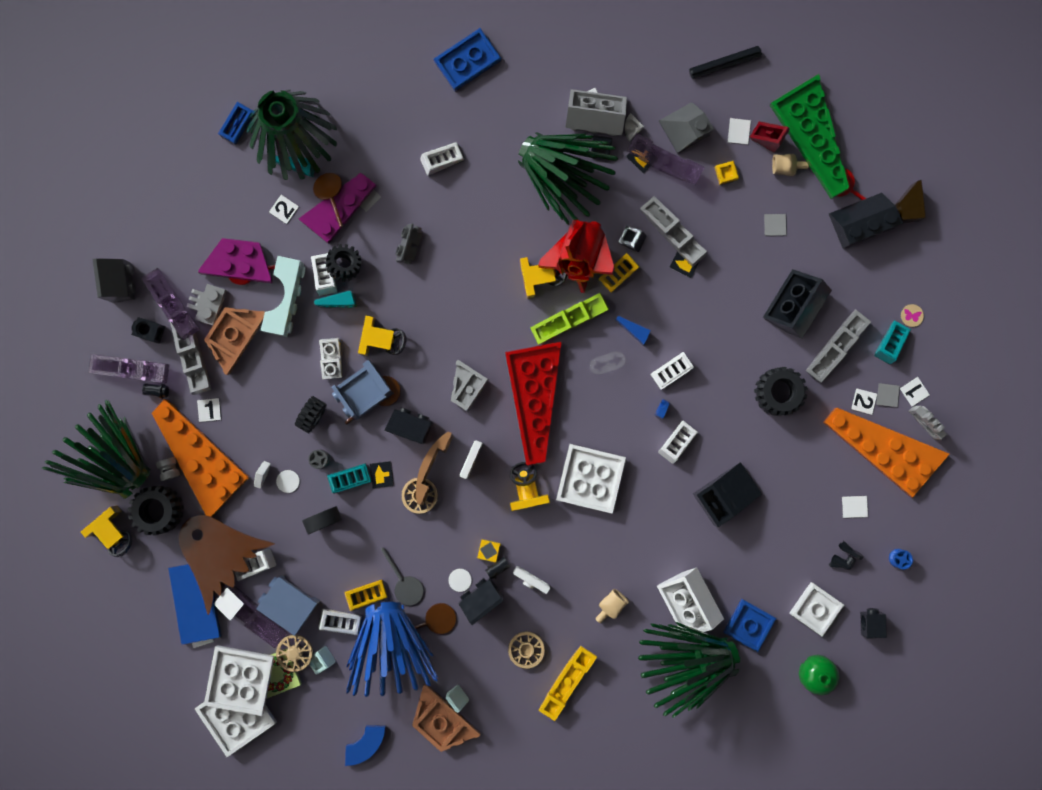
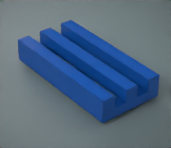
(242, 127)

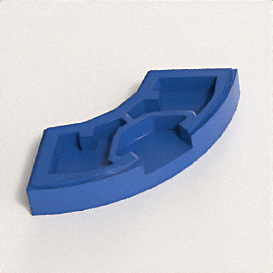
(366, 746)

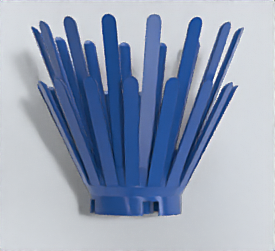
(394, 633)

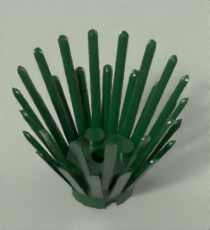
(289, 131)
(545, 157)
(117, 455)
(708, 660)

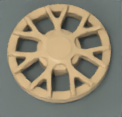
(414, 497)
(526, 650)
(294, 653)

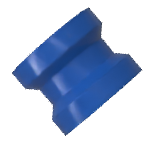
(905, 559)

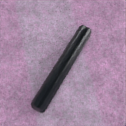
(725, 62)

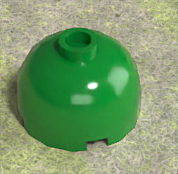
(819, 675)

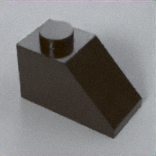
(911, 204)

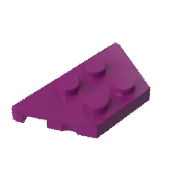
(237, 261)

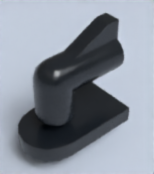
(847, 564)

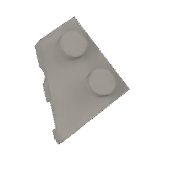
(467, 386)

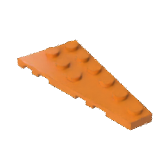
(897, 456)

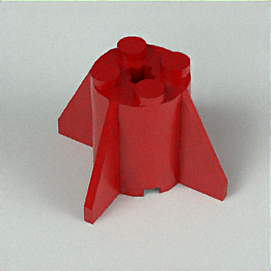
(580, 253)

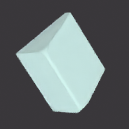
(321, 660)
(457, 698)

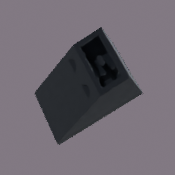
(727, 495)

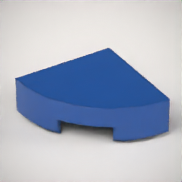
(662, 408)

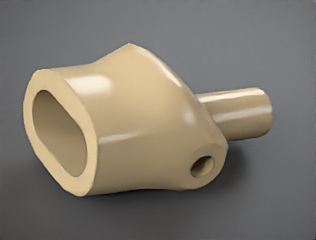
(787, 164)
(612, 605)

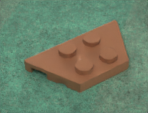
(232, 335)
(440, 722)

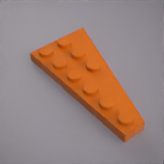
(205, 466)

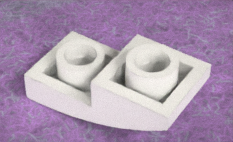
(330, 358)

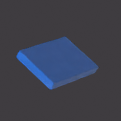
(467, 59)

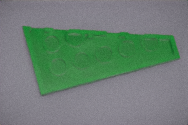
(813, 133)

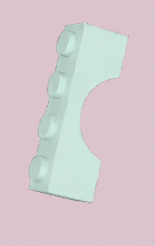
(279, 320)

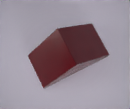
(769, 135)

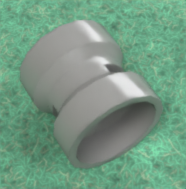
(167, 464)

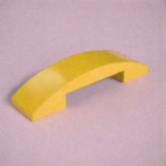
(567, 682)

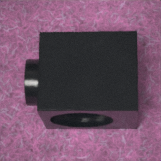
(155, 333)
(873, 623)

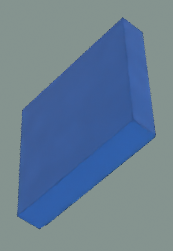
(749, 625)

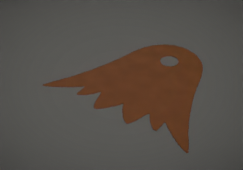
(216, 553)

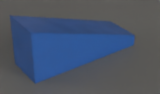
(637, 331)

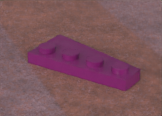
(322, 217)

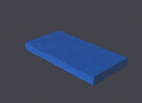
(190, 609)

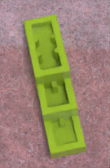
(569, 318)

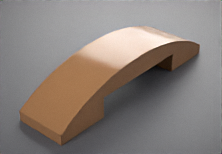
(440, 445)

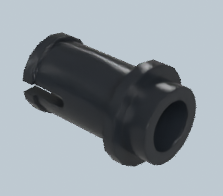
(155, 390)
(497, 568)

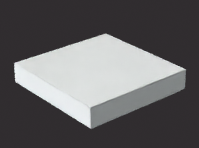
(472, 456)
(816, 609)

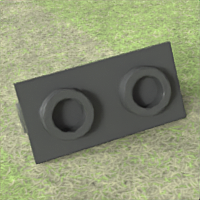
(410, 236)

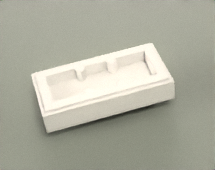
(530, 580)

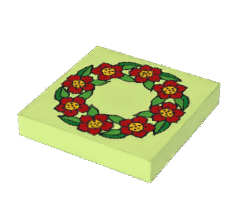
(281, 679)

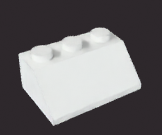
(690, 601)

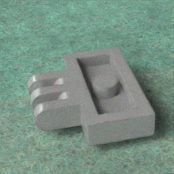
(208, 303)
(926, 420)

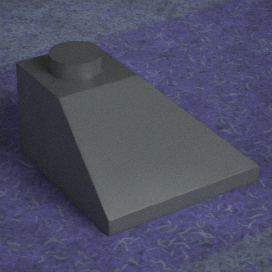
(686, 127)

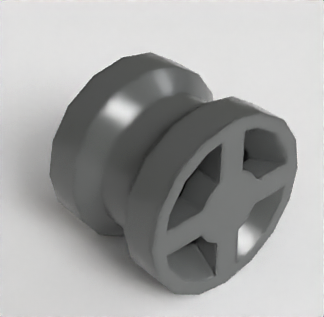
(315, 460)

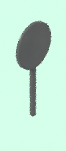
(408, 589)

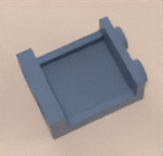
(362, 391)
(287, 605)

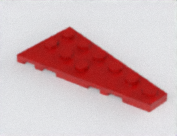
(533, 388)

